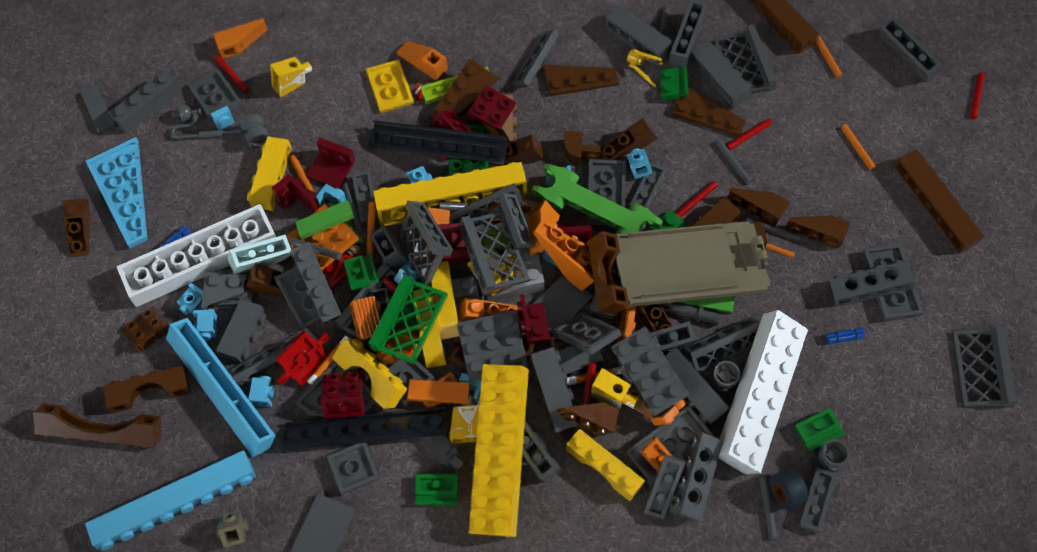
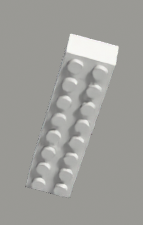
(192, 256)
(761, 392)

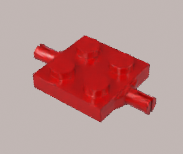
(302, 358)

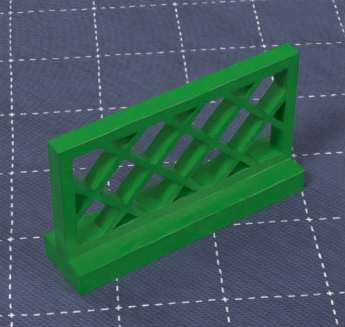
(395, 309)

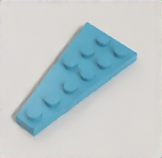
(121, 185)

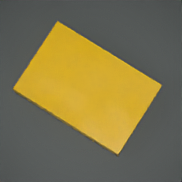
(389, 86)

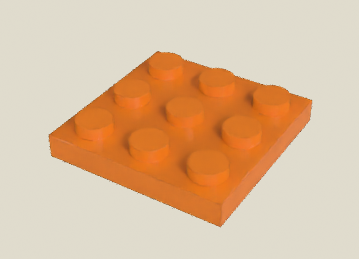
(335, 238)

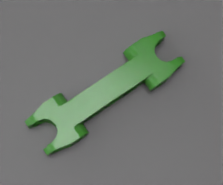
(568, 192)

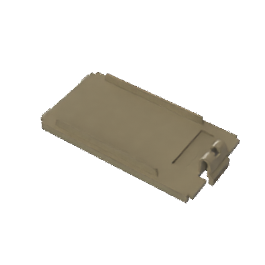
(692, 263)

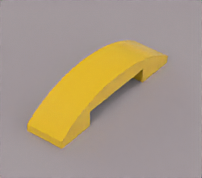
(448, 315)
(433, 347)

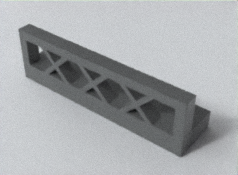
(484, 206)
(720, 339)

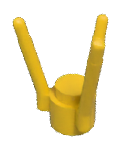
(637, 58)

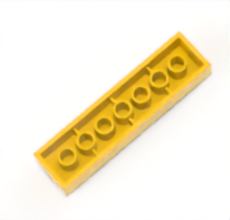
(451, 189)
(499, 450)

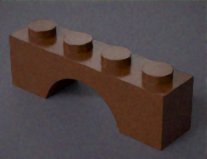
(603, 252)
(122, 394)

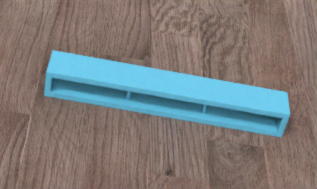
(220, 387)
(170, 500)

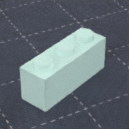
(262, 253)

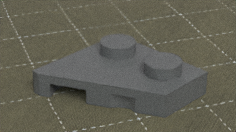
(221, 288)

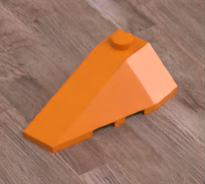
(567, 253)

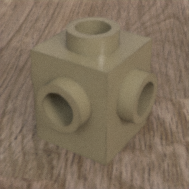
(232, 529)

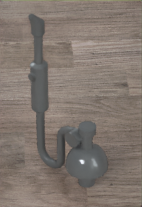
(185, 114)

